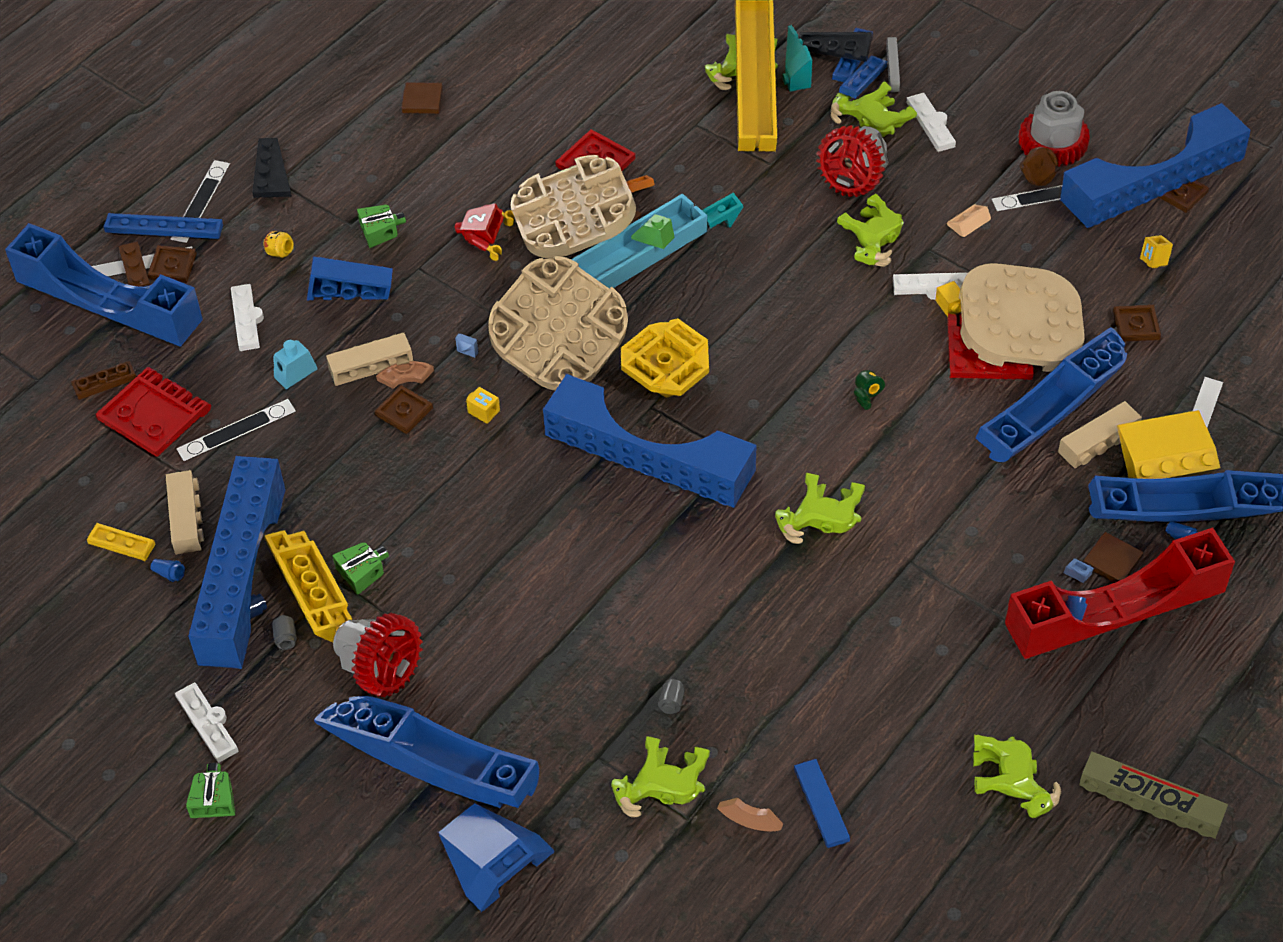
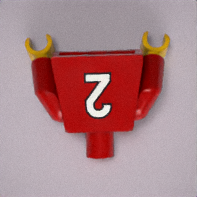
(482, 227)

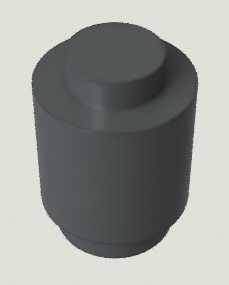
(284, 632)
(671, 696)

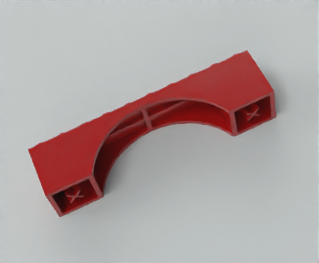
(1181, 575)

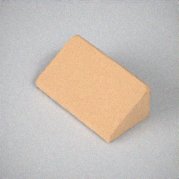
(969, 220)

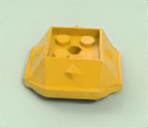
(666, 357)

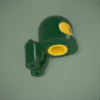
(867, 386)

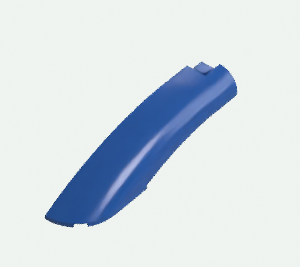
(1054, 397)
(1187, 498)
(431, 751)

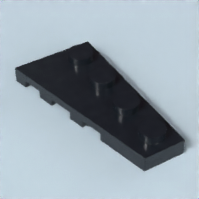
(839, 44)
(270, 173)

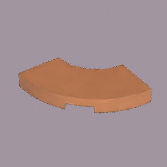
(409, 372)
(750, 816)

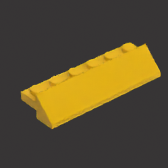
(310, 582)

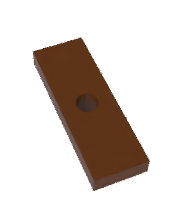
(103, 380)

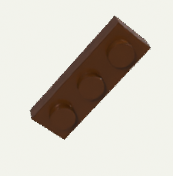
(134, 264)

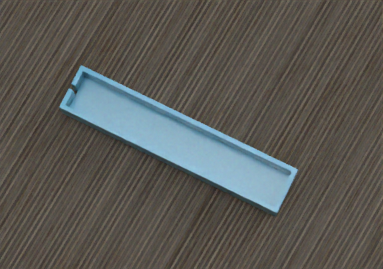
(623, 258)

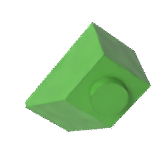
(655, 232)

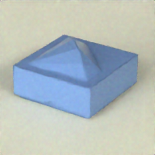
(466, 345)
(1078, 570)

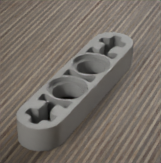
(893, 64)

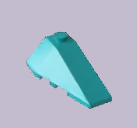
(798, 63)

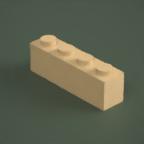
(369, 358)
(1096, 435)
(183, 512)

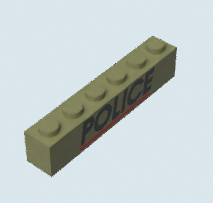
(1153, 795)

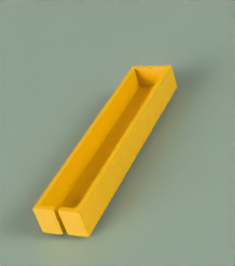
(755, 75)

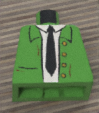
(379, 224)
(360, 565)
(211, 794)

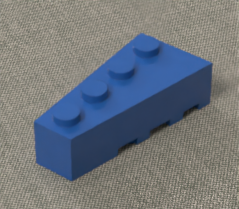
(348, 280)

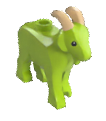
(722, 73)
(872, 110)
(876, 232)
(821, 511)
(1015, 772)
(661, 780)

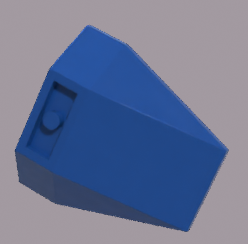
(489, 852)

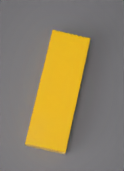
(121, 541)

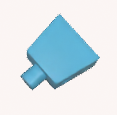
(292, 363)

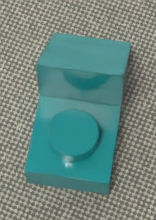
(723, 210)

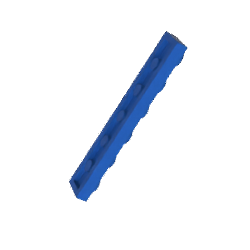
(163, 226)

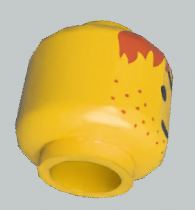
(278, 244)

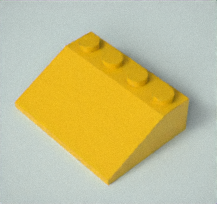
(1168, 447)

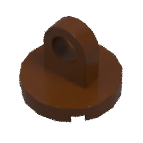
(1039, 166)

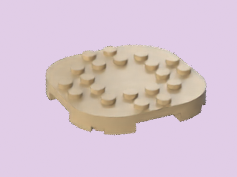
(573, 207)
(1020, 315)
(557, 322)

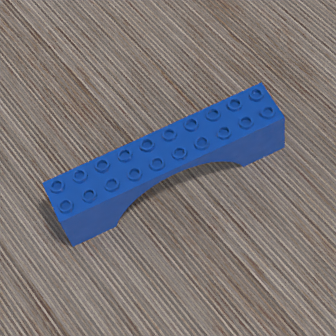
(1104, 189)
(49, 265)
(711, 467)
(222, 612)

